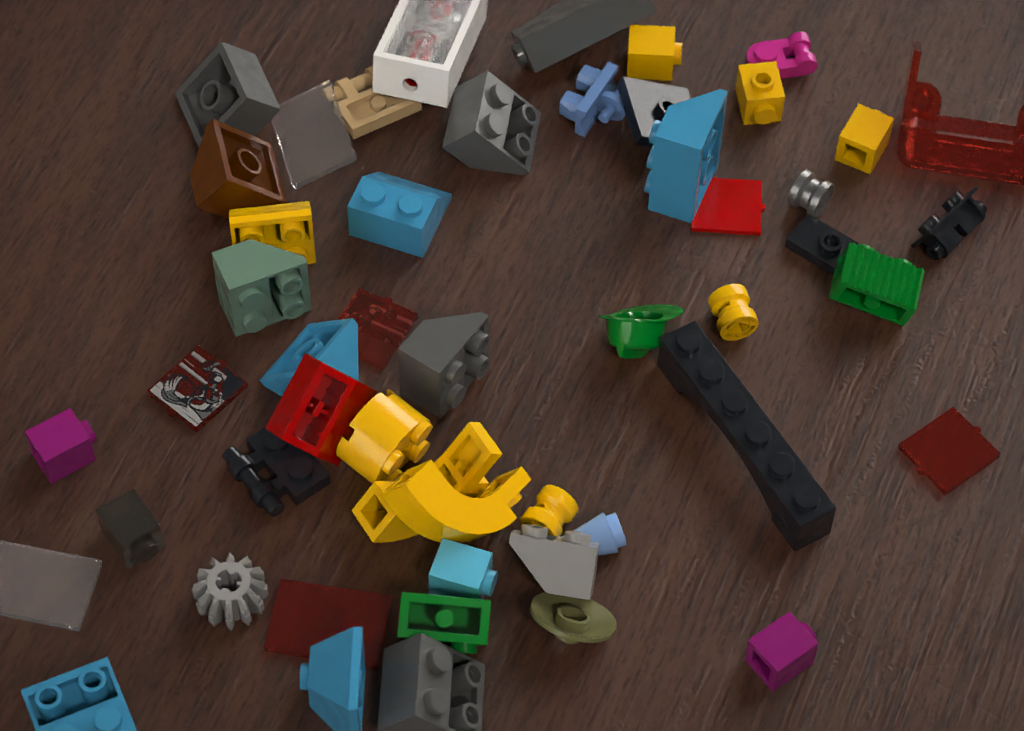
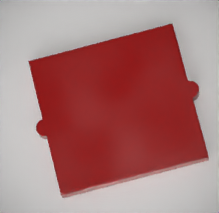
(730, 207)

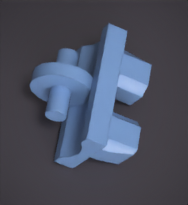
(600, 101)

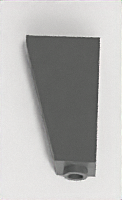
(573, 27)

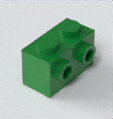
(445, 619)

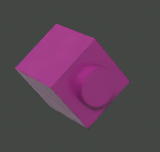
(61, 445)
(782, 650)

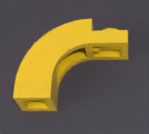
(462, 466)
(438, 511)

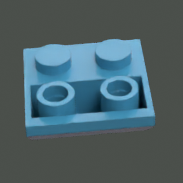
(79, 701)

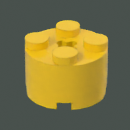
(385, 438)

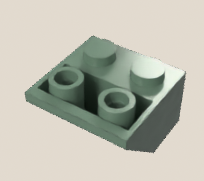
(260, 285)

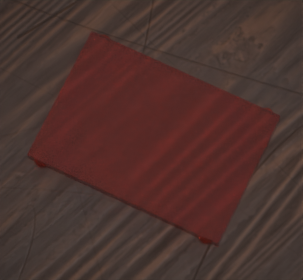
(315, 612)

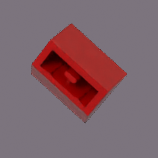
(318, 409)

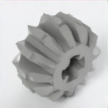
(214, 590)

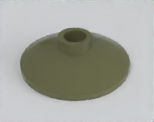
(573, 618)

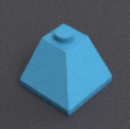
(327, 341)
(337, 679)

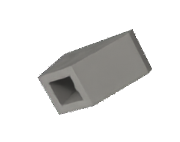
(558, 563)

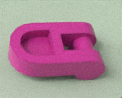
(776, 50)

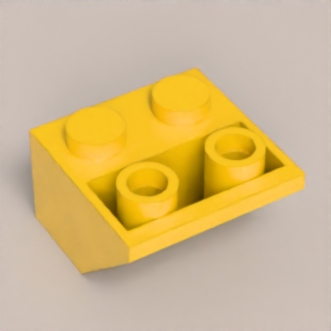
(278, 225)

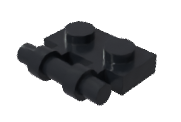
(292, 469)

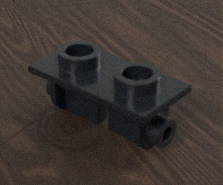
(939, 232)

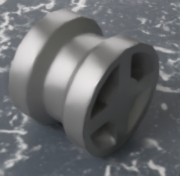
(811, 193)

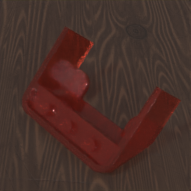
(955, 143)

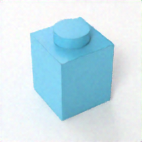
(462, 571)

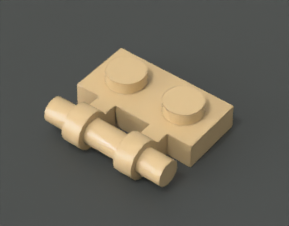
(369, 110)

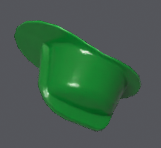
(639, 328)

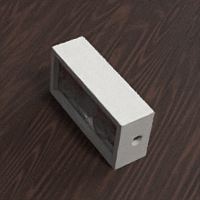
(427, 49)

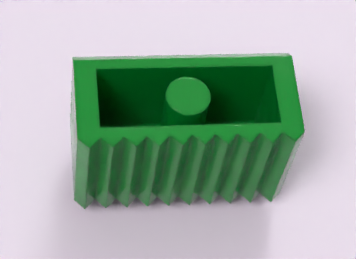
(877, 283)

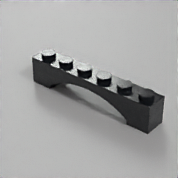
(790, 491)

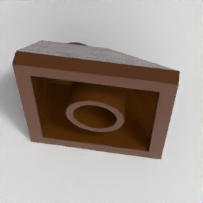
(234, 171)

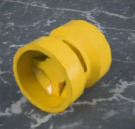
(734, 315)
(551, 510)

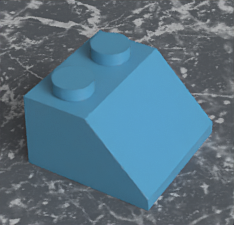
(396, 212)

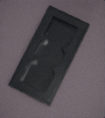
(818, 243)

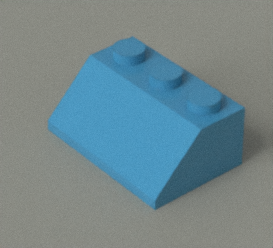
(685, 154)

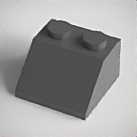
(228, 89)

